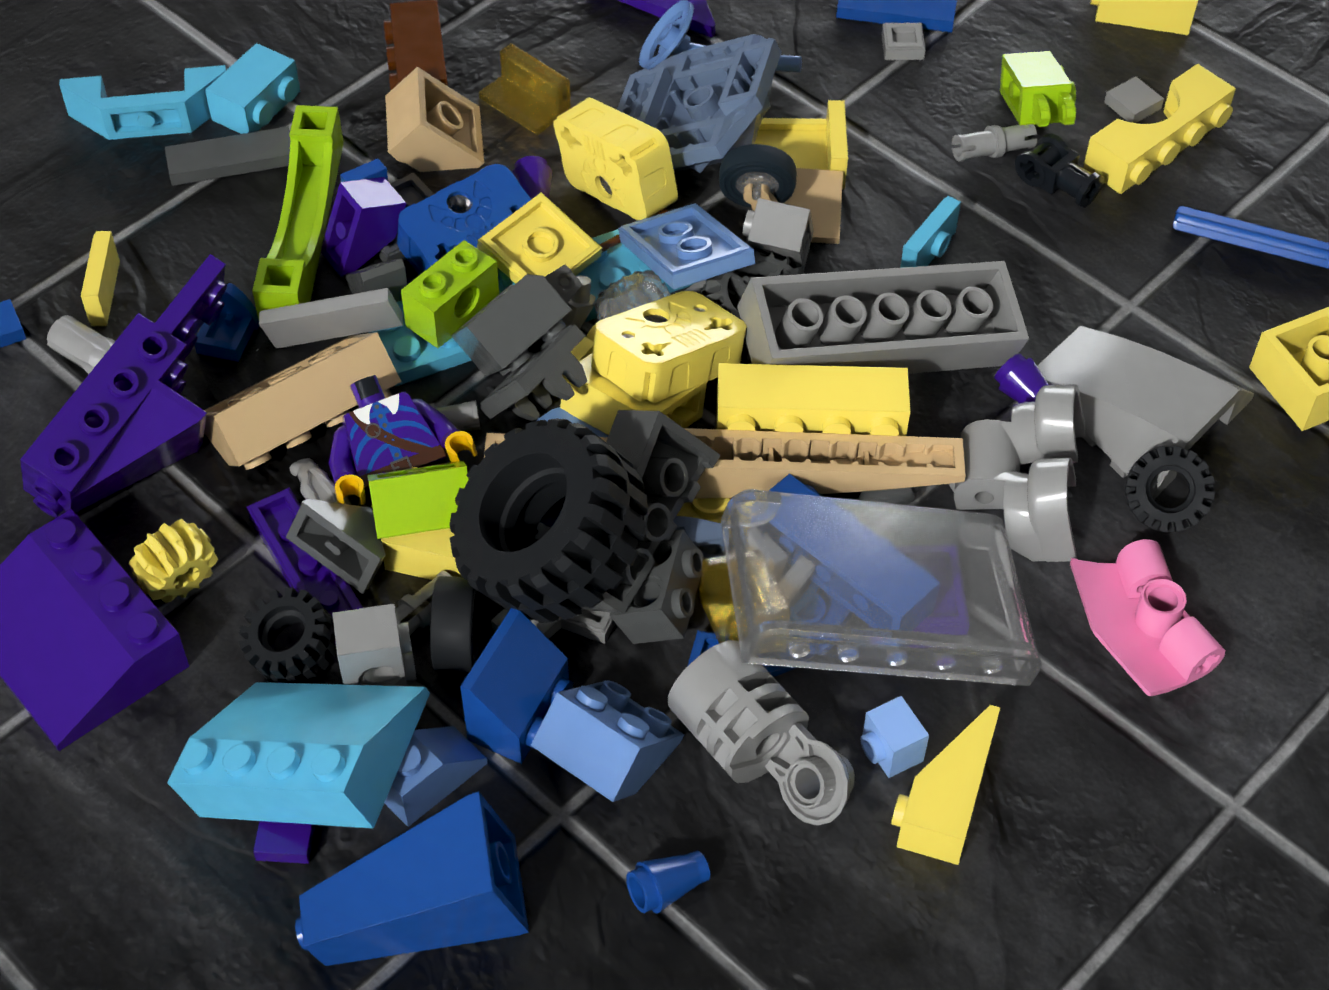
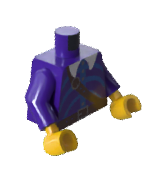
(388, 438)

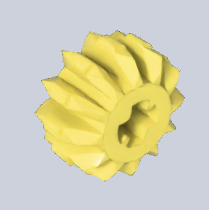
(173, 561)

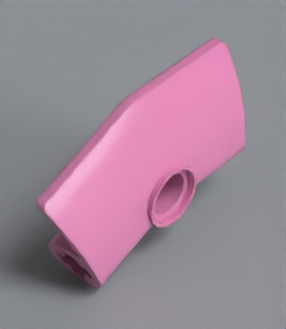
(1143, 619)

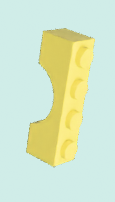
(1130, 151)

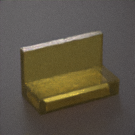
(528, 90)

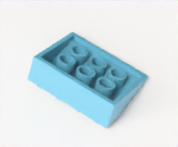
(300, 753)

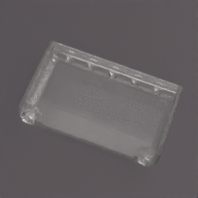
(876, 589)

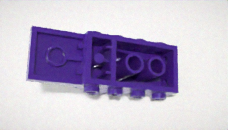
(128, 408)

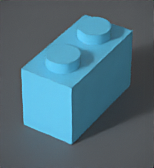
(253, 90)

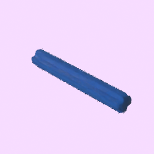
(1252, 236)

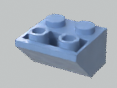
(606, 738)

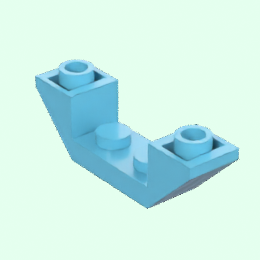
(143, 113)

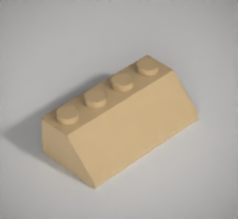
(296, 400)

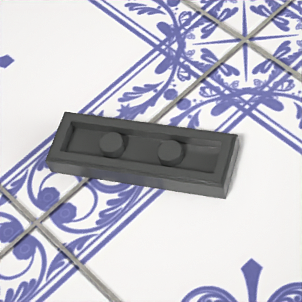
(228, 155)

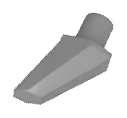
(580, 304)

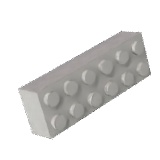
(886, 318)

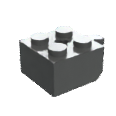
(516, 319)

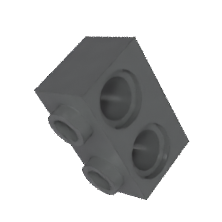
(667, 594)

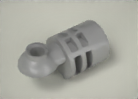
(760, 729)

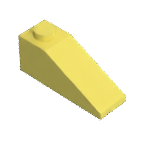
(944, 794)

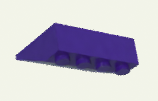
(78, 632)

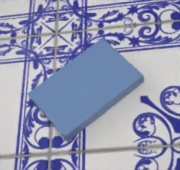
(686, 246)

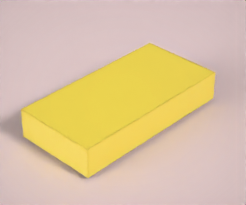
(100, 278)

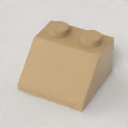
(432, 125)

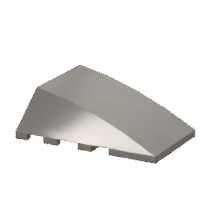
(1139, 397)

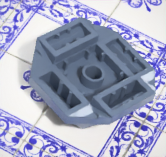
(706, 98)

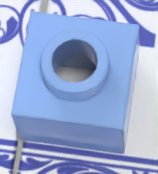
(894, 737)

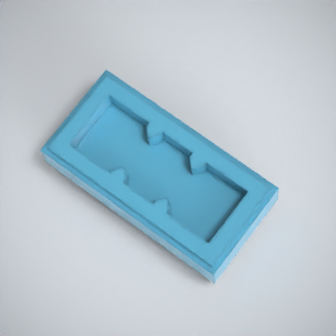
(933, 235)

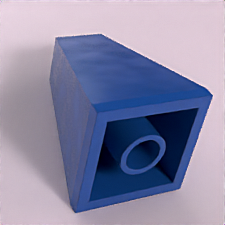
(423, 891)

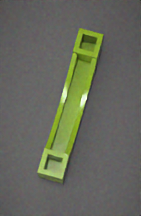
(314, 161)

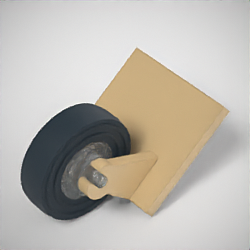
(771, 175)

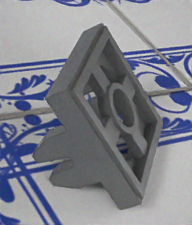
(539, 377)

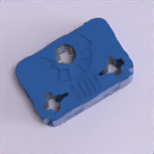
(458, 214)

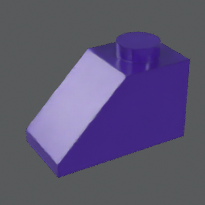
(361, 223)

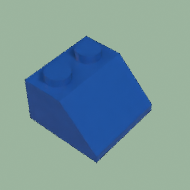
(513, 687)

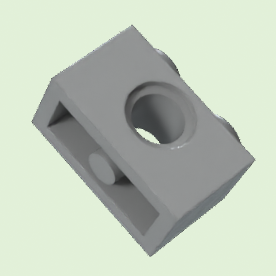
(780, 229)
(373, 647)

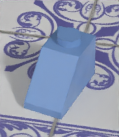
(430, 770)

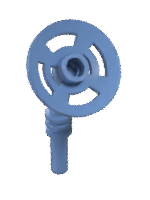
(673, 39)

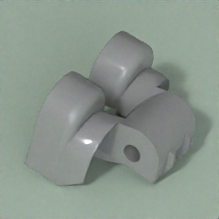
(1036, 501)

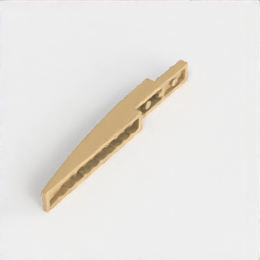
(821, 460)

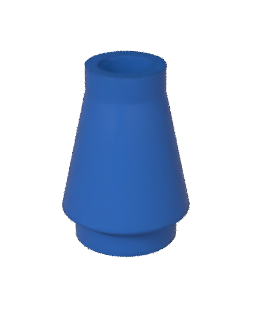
(664, 880)

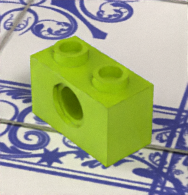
(450, 293)

